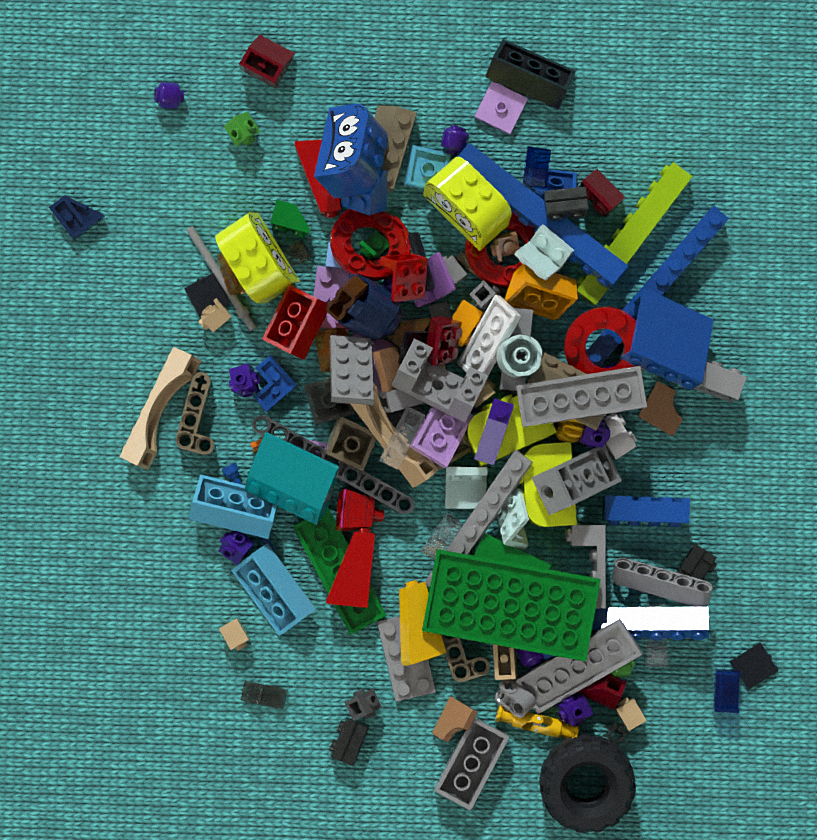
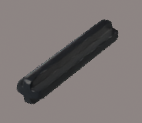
(418, 249)

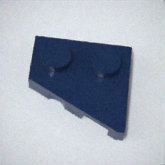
(75, 216)

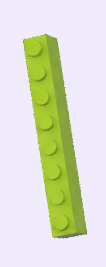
(638, 225)

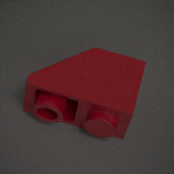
(605, 691)

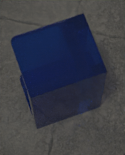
(536, 167)
(726, 690)

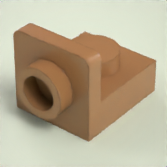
(505, 245)

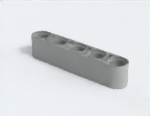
(662, 582)

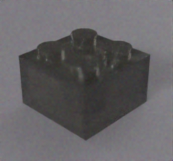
(321, 406)

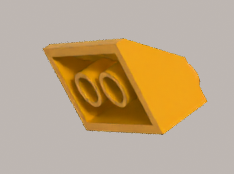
(545, 297)

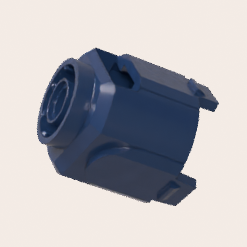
(373, 313)

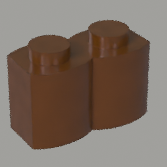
(345, 297)

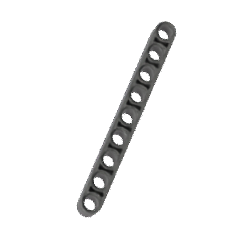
(361, 476)

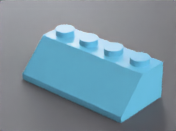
(231, 507)
(273, 589)

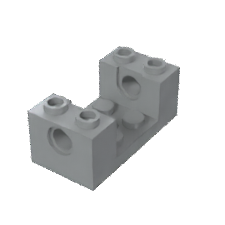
(457, 393)
(576, 479)
(592, 536)

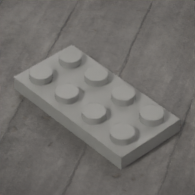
(351, 370)
(407, 680)

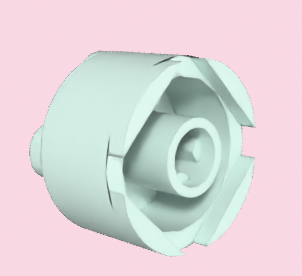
(529, 361)

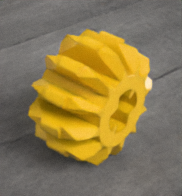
(569, 430)

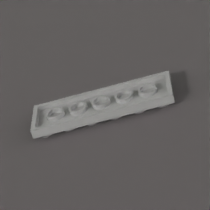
(581, 396)
(563, 676)

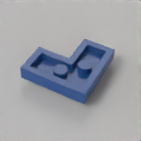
(278, 383)

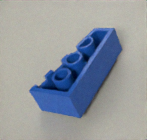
(646, 510)

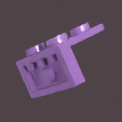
(443, 282)

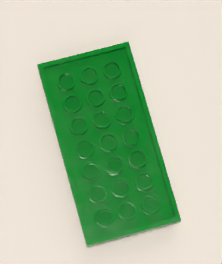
(511, 605)

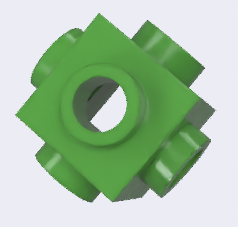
(242, 129)

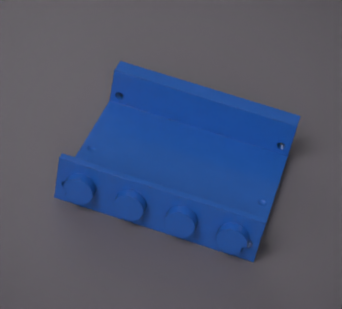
(670, 340)

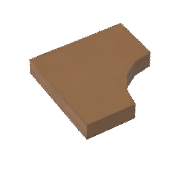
(387, 366)
(661, 410)
(454, 718)

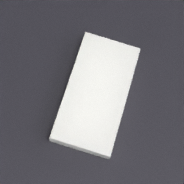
(491, 331)

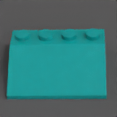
(292, 478)

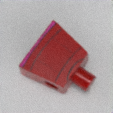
(356, 511)

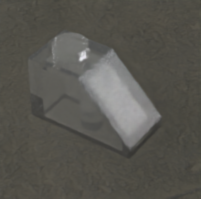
(442, 535)

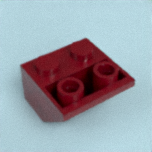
(266, 61)
(601, 193)
(444, 339)

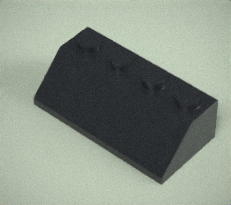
(530, 74)

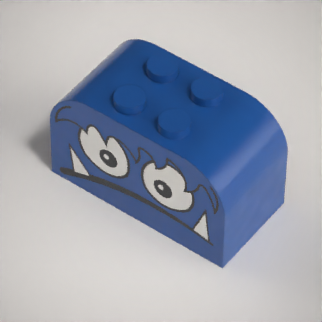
(350, 151)

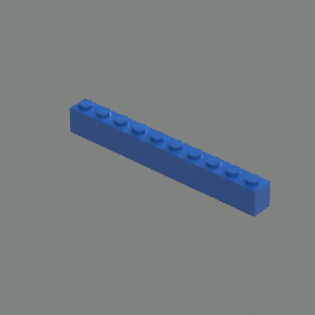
(531, 211)
(663, 278)

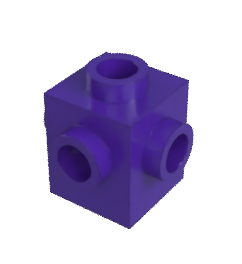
(244, 380)
(595, 438)
(235, 546)
(574, 709)

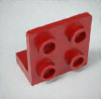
(408, 275)

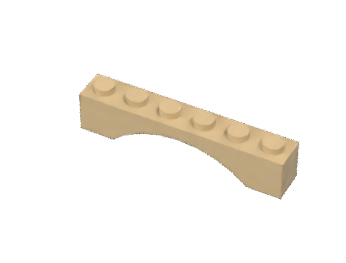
(177, 371)
(415, 466)

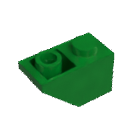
(289, 218)

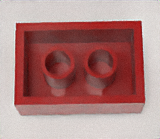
(296, 322)

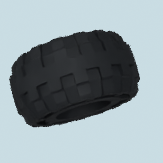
(594, 812)

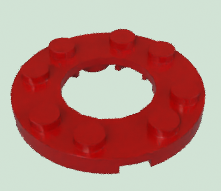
(354, 263)
(486, 268)
(585, 325)

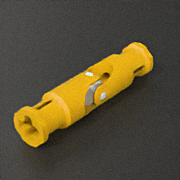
(533, 722)

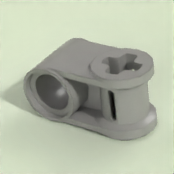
(515, 699)

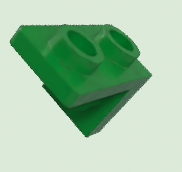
(374, 246)

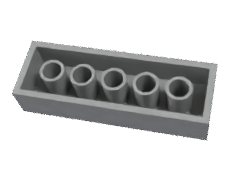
(718, 381)

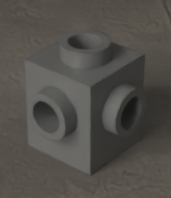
(484, 294)
(363, 704)

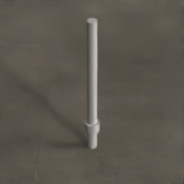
(242, 311)

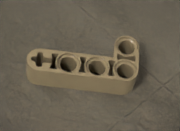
(198, 412)
(461, 660)

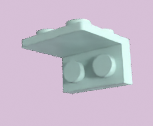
(544, 253)
(464, 487)
(512, 521)

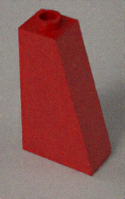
(308, 154)
(354, 575)

